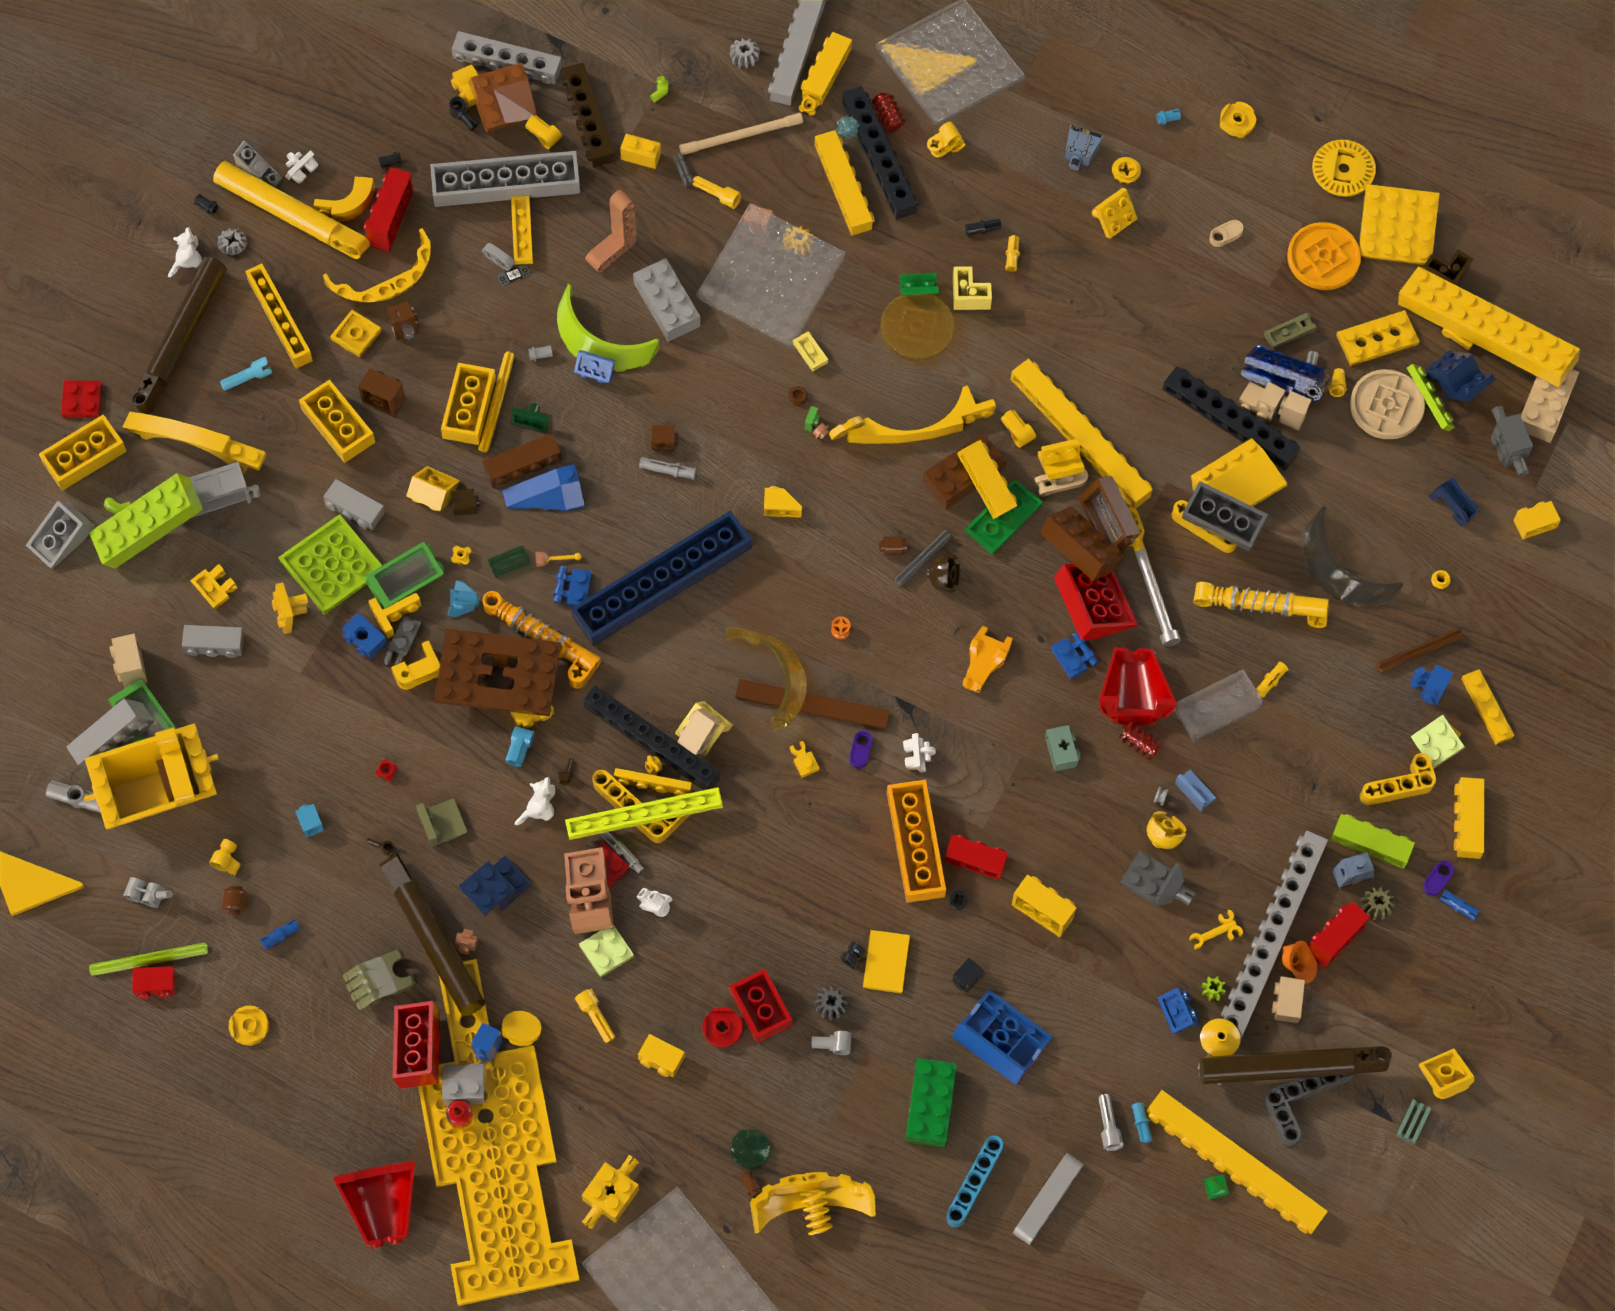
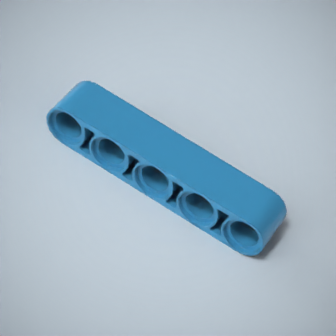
(975, 1172)

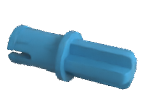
(1142, 1122)

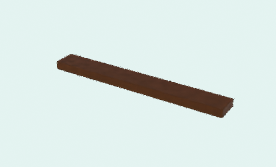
(815, 705)

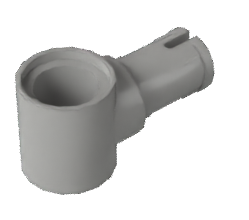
(838, 1043)

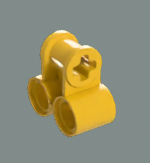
(947, 139)

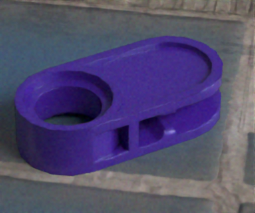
(860, 753)
(1435, 881)

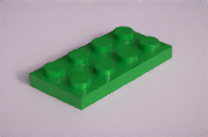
(995, 532)

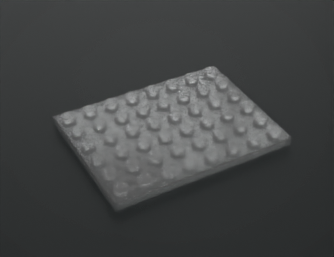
(673, 1264)

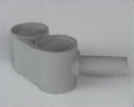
(148, 895)

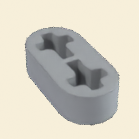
(498, 256)

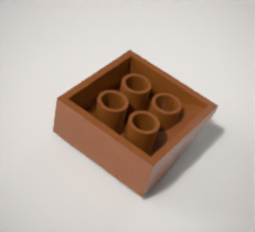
(503, 97)

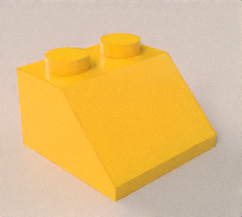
(432, 488)

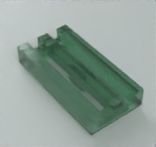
(508, 554)

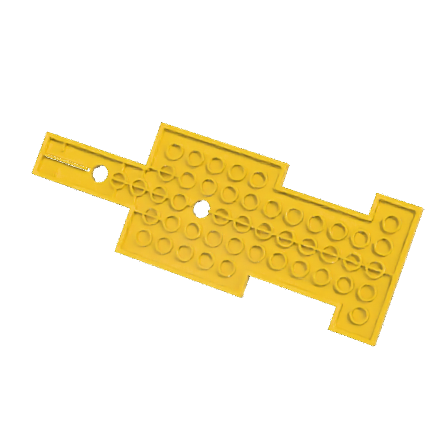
(497, 1170)

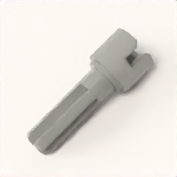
(1111, 1135)

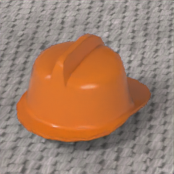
(1300, 961)

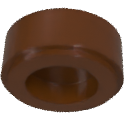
(798, 396)

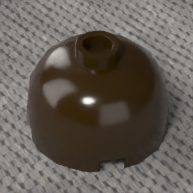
(944, 573)

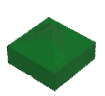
(1216, 1187)

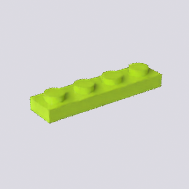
(1435, 403)

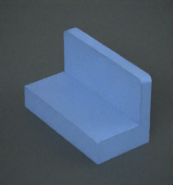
(1195, 790)

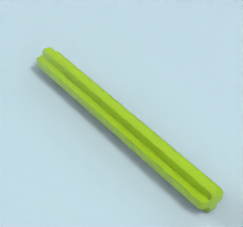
(148, 959)

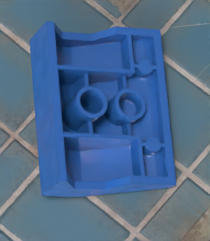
(1002, 1036)

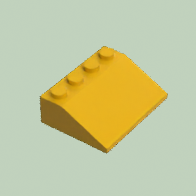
(1243, 474)

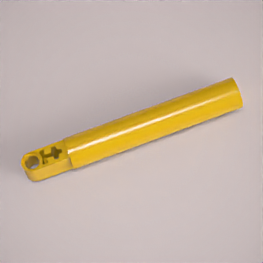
(290, 210)

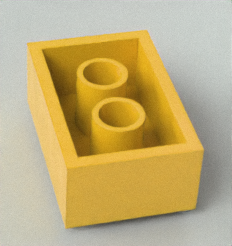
(1044, 905)

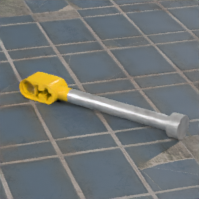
(1169, 637)

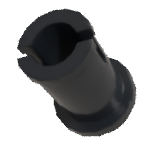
(390, 160)
(208, 205)

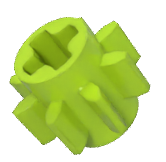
(1215, 983)

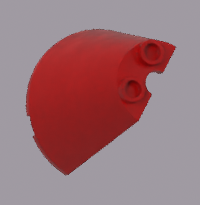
(1135, 689)
(379, 1201)

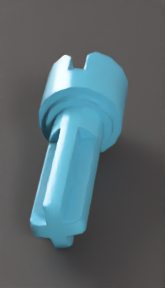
(254, 371)

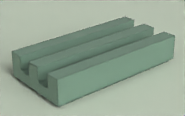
(1420, 1106)

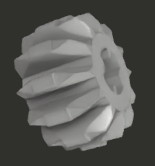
(744, 52)

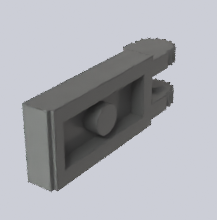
(403, 640)

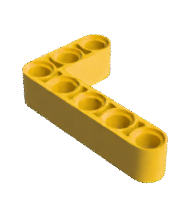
(625, 798)

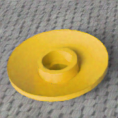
(1216, 1046)

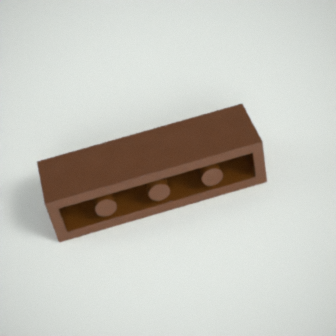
(522, 460)

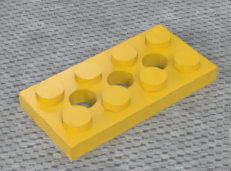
(1381, 327)

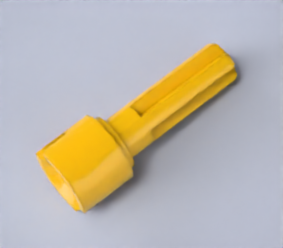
(727, 195)
(589, 1004)

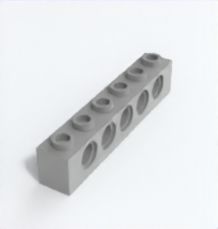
(534, 59)

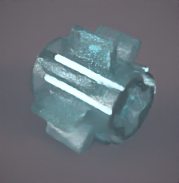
(847, 127)

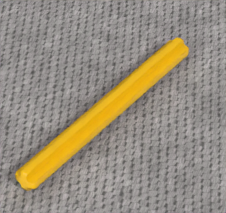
(496, 402)

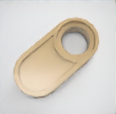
(1230, 231)

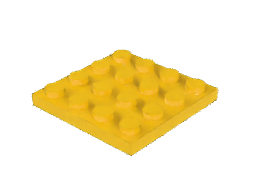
(1398, 224)

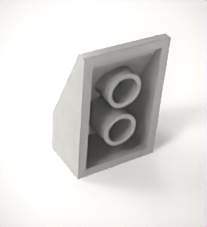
(59, 533)

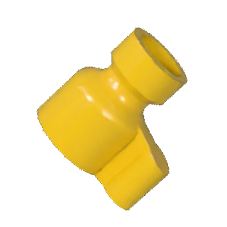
(223, 860)

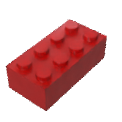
(389, 209)
(416, 1044)

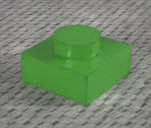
(812, 419)

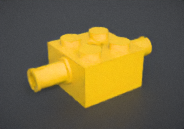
(607, 1180)

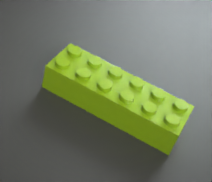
(146, 521)

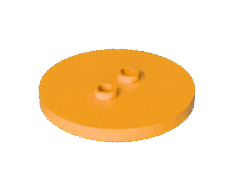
(1324, 256)

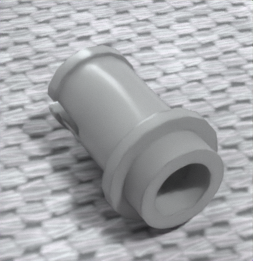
(541, 352)

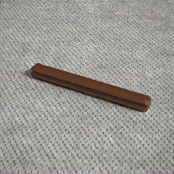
(1419, 651)

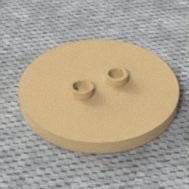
(1387, 404)

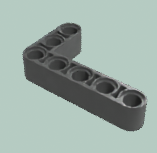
(1286, 1099)

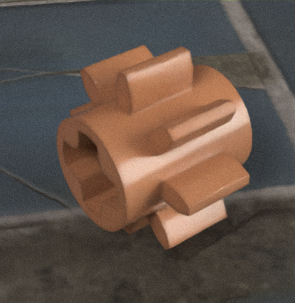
(466, 941)

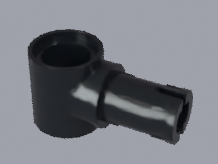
(463, 113)

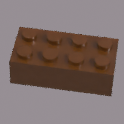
(949, 478)
(1082, 543)

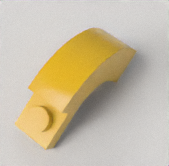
(352, 205)

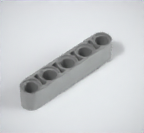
(1048, 1198)

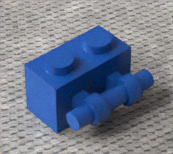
(1433, 683)

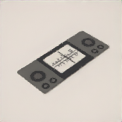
(513, 274)

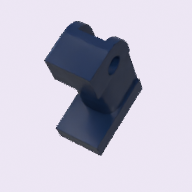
(1457, 501)

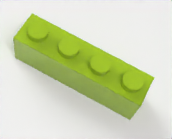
(1372, 840)

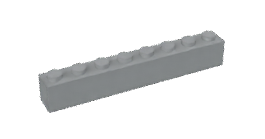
(795, 51)

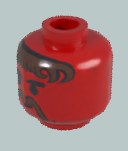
(459, 1107)

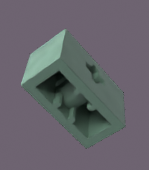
(1062, 758)

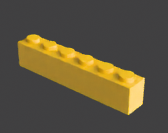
(843, 182)
(279, 316)

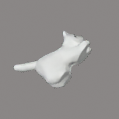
(186, 254)
(539, 804)

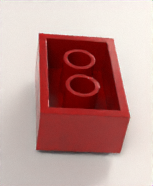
(1338, 933)
(760, 1006)

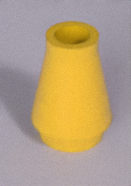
(1338, 384)

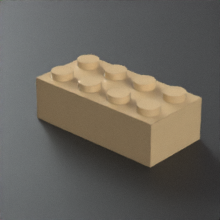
(1546, 406)

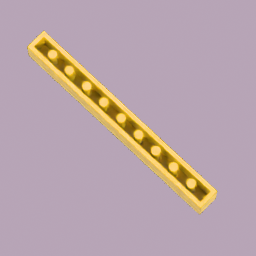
(1075, 425)
(1236, 1162)

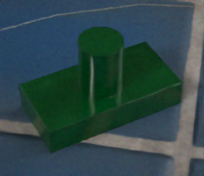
(530, 418)

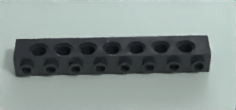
(899, 206)
(1220, 417)
(651, 739)

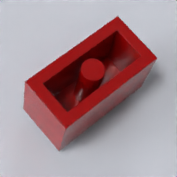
(154, 982)

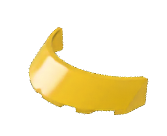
(391, 287)
(786, 1196)

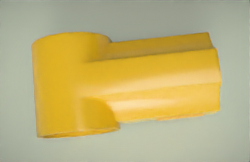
(546, 134)
(1020, 432)

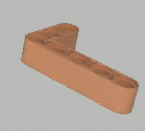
(622, 236)

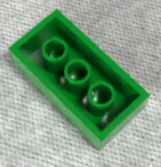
(930, 1102)

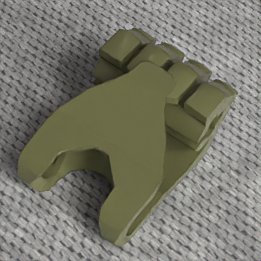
(376, 980)

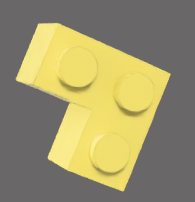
(969, 294)

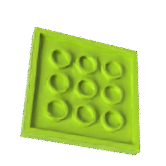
(330, 564)

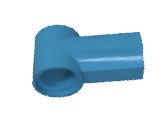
(520, 742)

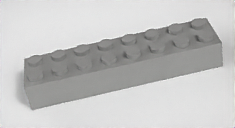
(505, 177)

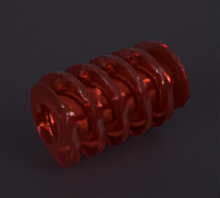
(888, 111)
(1140, 740)

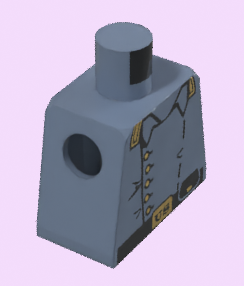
(1081, 147)
(1356, 870)

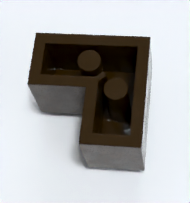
(1450, 271)

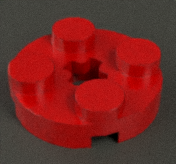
(730, 1035)

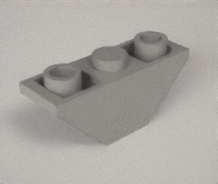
(251, 162)

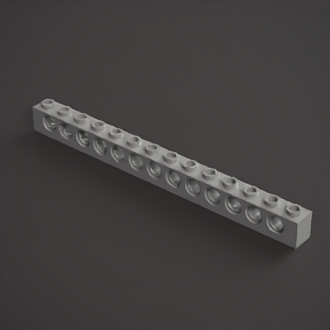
(1314, 845)

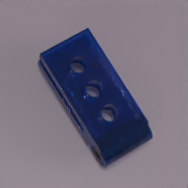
(1286, 372)

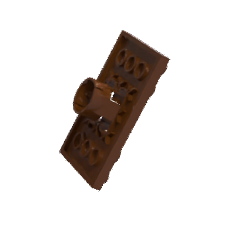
(530, 682)

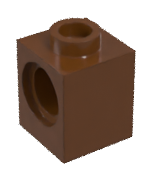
(663, 437)

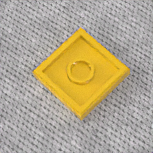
(356, 333)

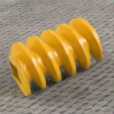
(817, 1211)

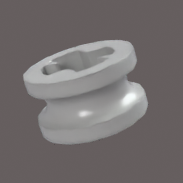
(1160, 796)

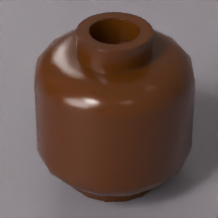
(234, 899)

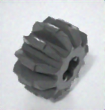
(822, 1003)

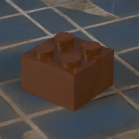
(382, 392)

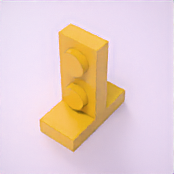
(394, 612)

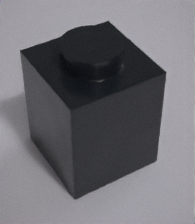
(967, 975)

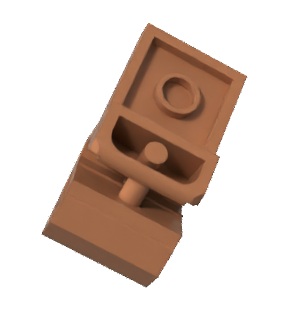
(588, 891)

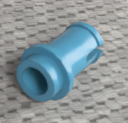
(1168, 116)

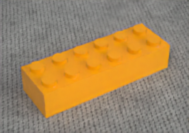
(916, 841)

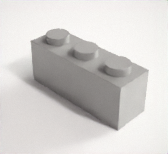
(353, 505)
(213, 640)

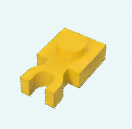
(805, 761)

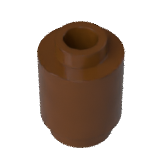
(893, 545)

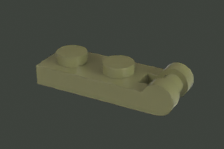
(1290, 330)

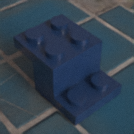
(1459, 375)
(494, 885)

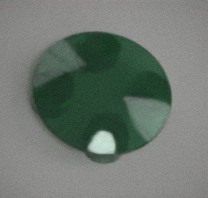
(750, 1148)

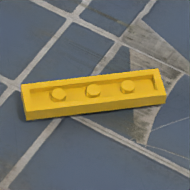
(521, 230)
(1487, 707)
(646, 781)

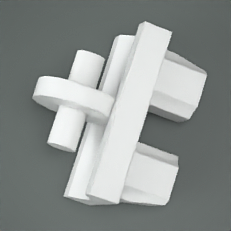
(307, 162)
(922, 753)
(654, 902)

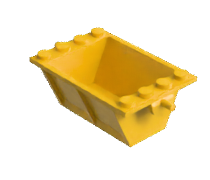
(129, 780)

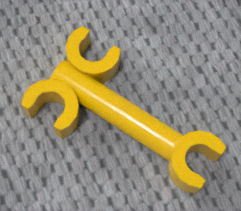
(1228, 925)

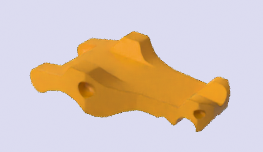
(985, 658)

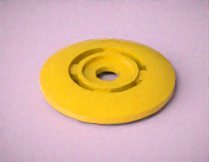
(1330, 178)

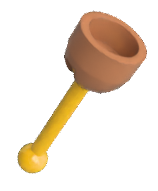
(542, 558)

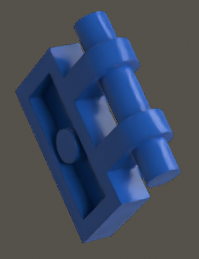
(578, 588)
(1070, 659)

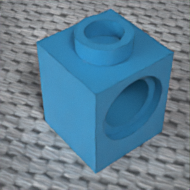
(309, 820)

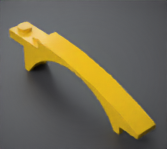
(964, 412)
(210, 441)

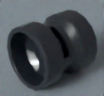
(853, 955)

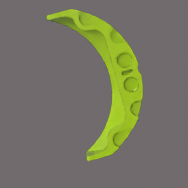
(578, 338)

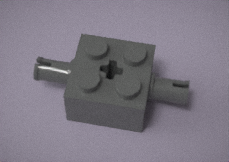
(1511, 440)

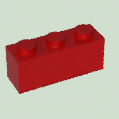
(976, 856)

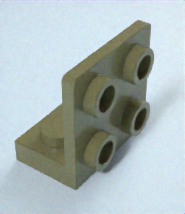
(441, 822)

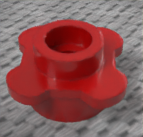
(385, 764)

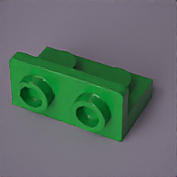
(918, 284)

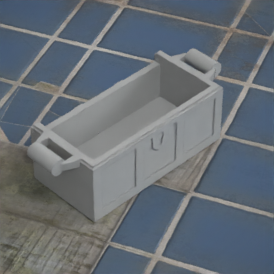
(222, 488)

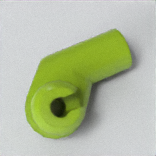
(662, 89)
(113, 506)

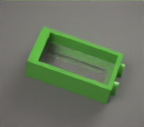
(404, 575)
(139, 692)

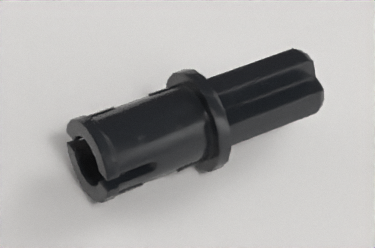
(982, 226)

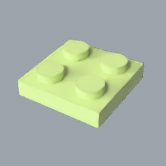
(1438, 741)
(606, 950)

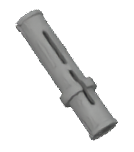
(668, 468)

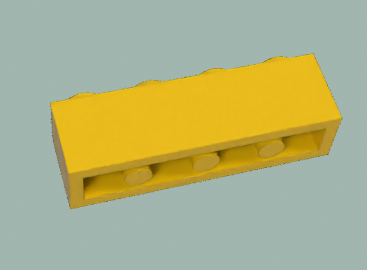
(827, 67)
(987, 479)
(1469, 818)

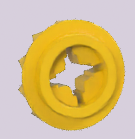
(1131, 165)

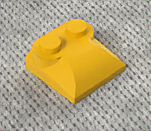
(1447, 1074)

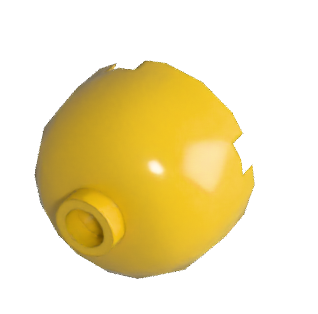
(1165, 831)

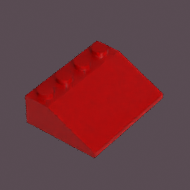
(1094, 606)

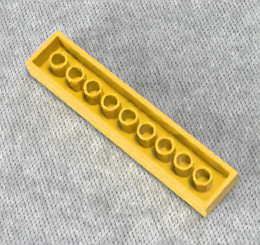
(1489, 326)

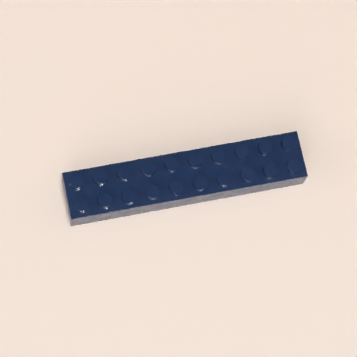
(661, 578)

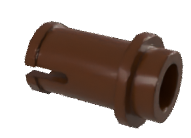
(751, 1184)

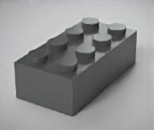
(1224, 516)

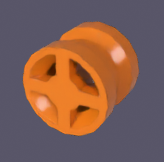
(840, 623)

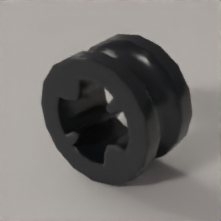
(964, 901)

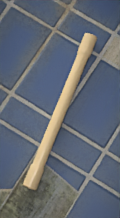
(695, 146)

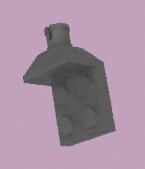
(1156, 881)

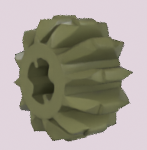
(1380, 909)

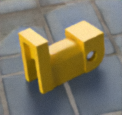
(417, 672)

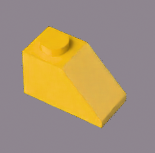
(780, 503)

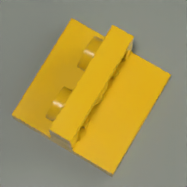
(1061, 459)

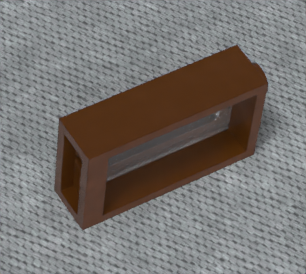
(1109, 512)

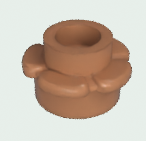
(821, 431)

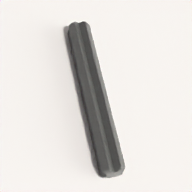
(922, 558)

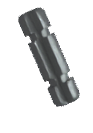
(683, 169)

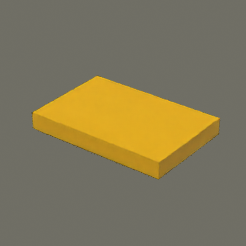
(886, 961)

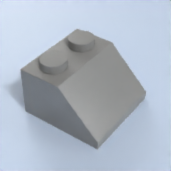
(464, 1083)

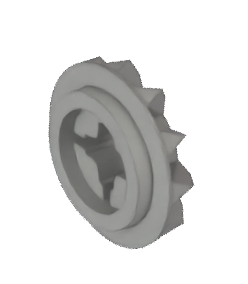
(234, 248)

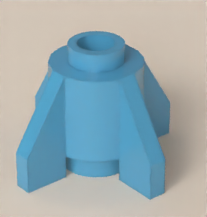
(462, 599)

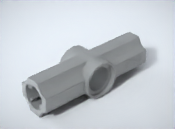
(65, 793)

